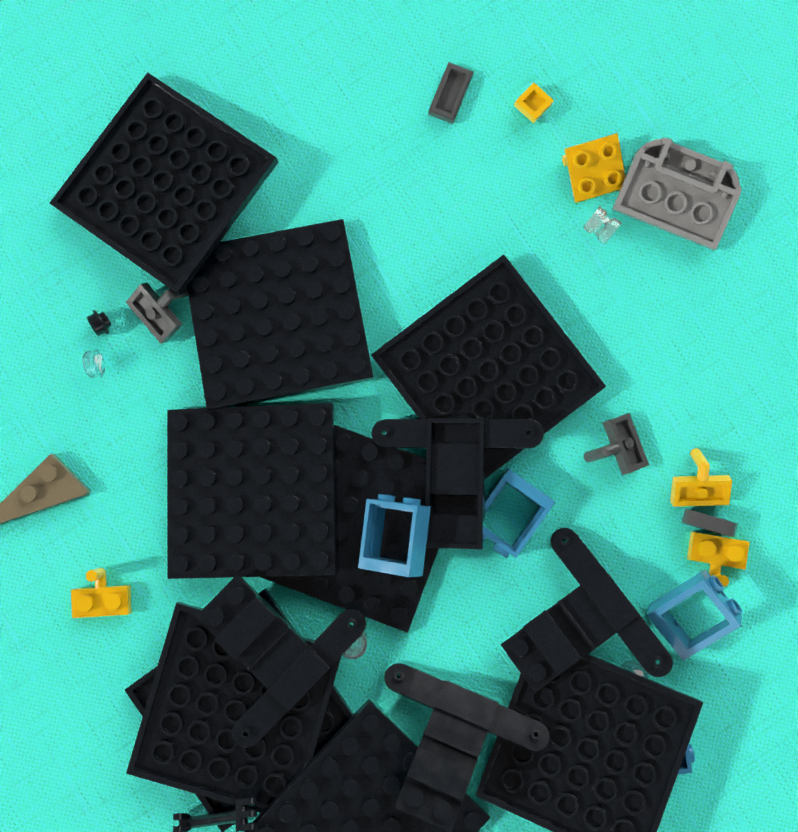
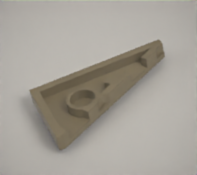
(44, 487)

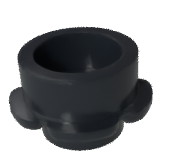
(99, 322)

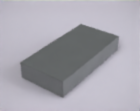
(450, 93)

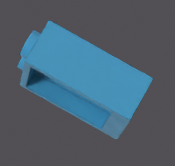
(530, 492)
(373, 532)
(674, 633)

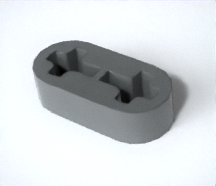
(709, 523)

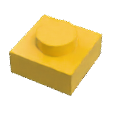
(533, 103)

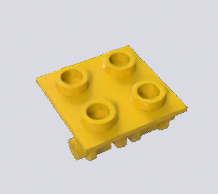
(595, 167)

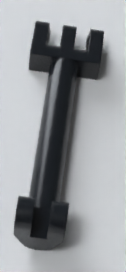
(238, 816)

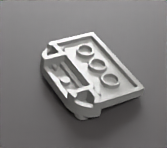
(679, 192)

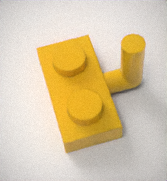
(700, 489)
(718, 552)
(101, 599)

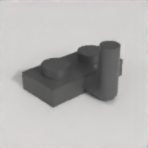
(155, 311)
(623, 444)

